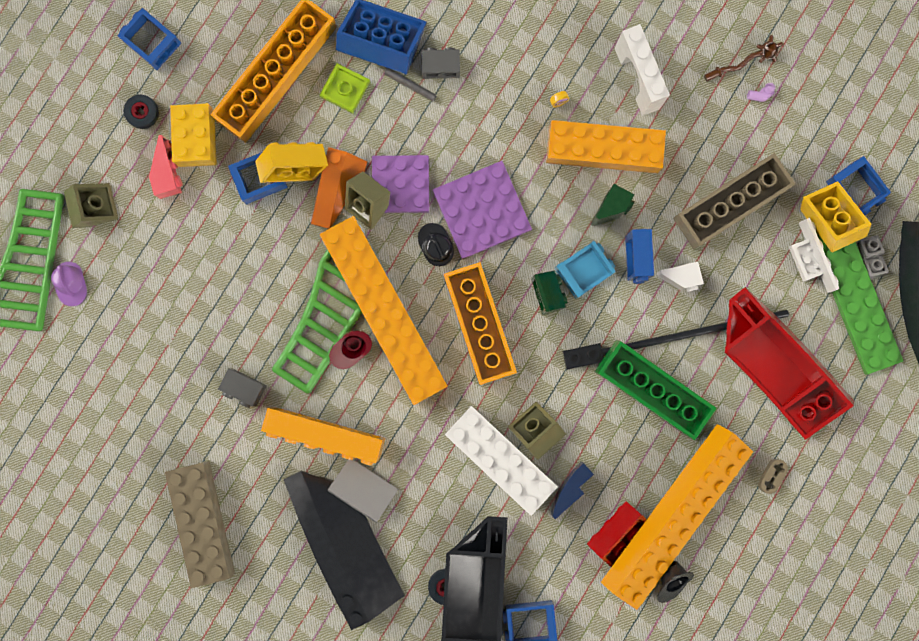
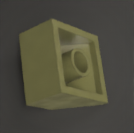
(366, 199)
(90, 204)
(537, 430)

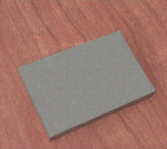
(363, 490)

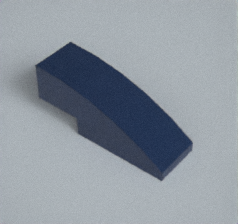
(570, 490)

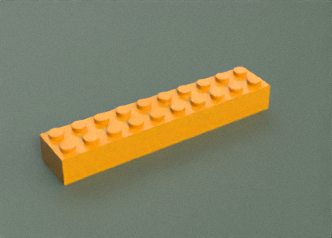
(383, 310)
(677, 516)

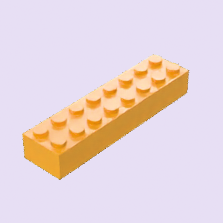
(274, 70)

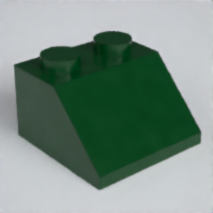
(615, 204)
(549, 292)

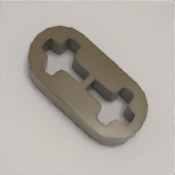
(777, 478)

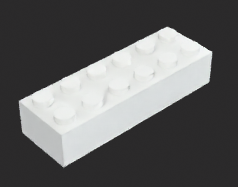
(501, 460)

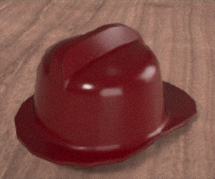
(350, 349)

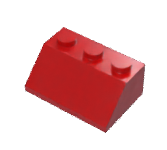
(616, 533)

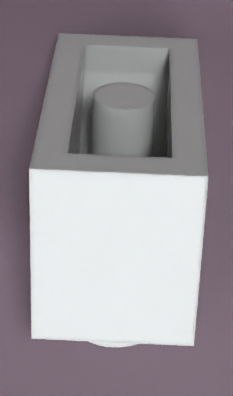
(683, 276)

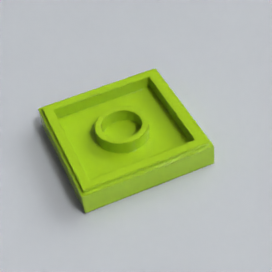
(344, 88)

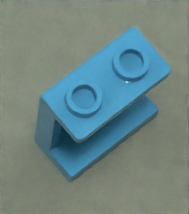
(585, 269)

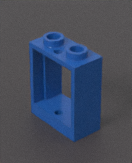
(162, 51)
(871, 178)
(246, 196)
(639, 255)
(550, 620)

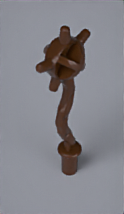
(767, 51)

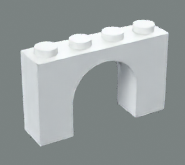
(634, 48)

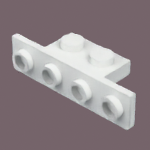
(811, 257)

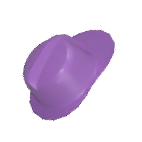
(69, 283)

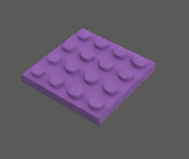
(482, 210)

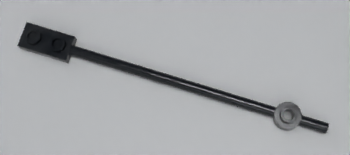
(594, 354)

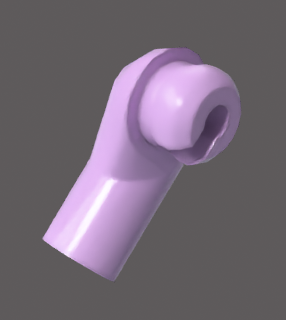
(763, 95)

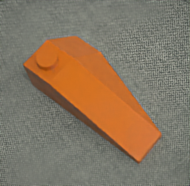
(332, 186)

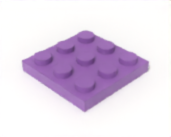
(406, 180)

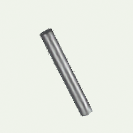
(411, 85)

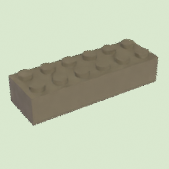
(734, 201)
(200, 524)

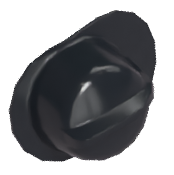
(435, 244)
(673, 582)

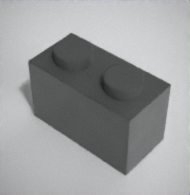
(440, 63)
(242, 388)

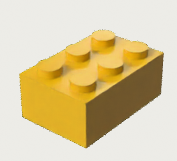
(193, 135)
(291, 162)
(835, 216)

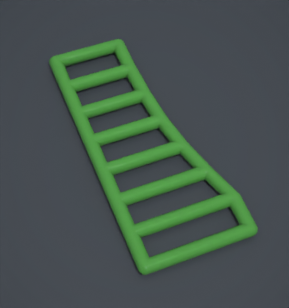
(49, 253)
(306, 320)

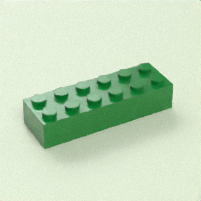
(655, 390)

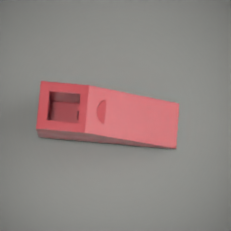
(163, 171)

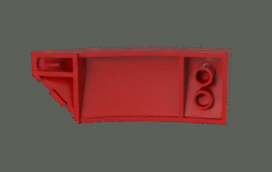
(782, 366)

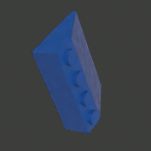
(380, 35)

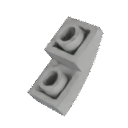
(871, 253)

